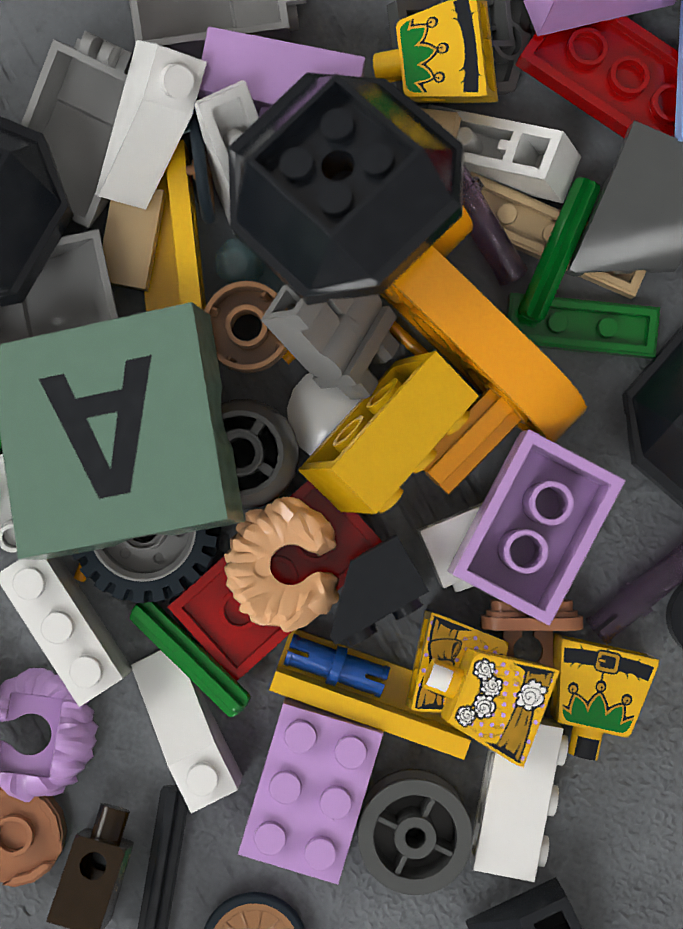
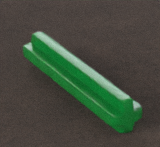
(559, 249)
(190, 658)

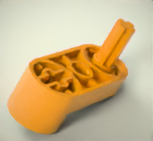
(510, 371)

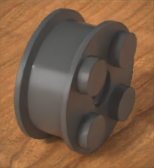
(421, 861)

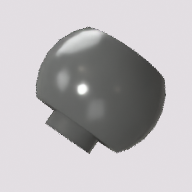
(287, 444)

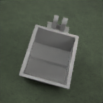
(184, 23)
(76, 113)
(67, 294)

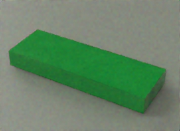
(591, 327)

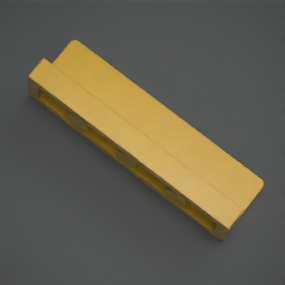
(177, 261)
(384, 713)

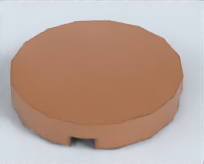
(29, 838)

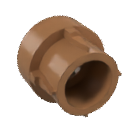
(229, 305)

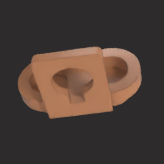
(513, 621)

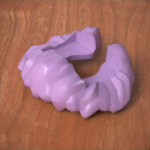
(71, 735)

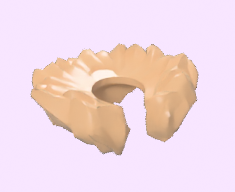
(249, 560)

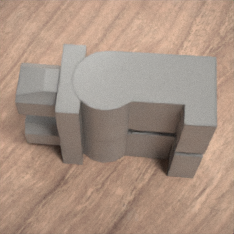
(335, 338)

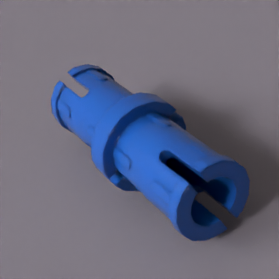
(336, 666)

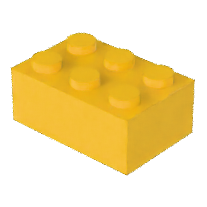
(390, 435)

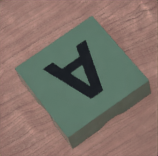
(115, 433)

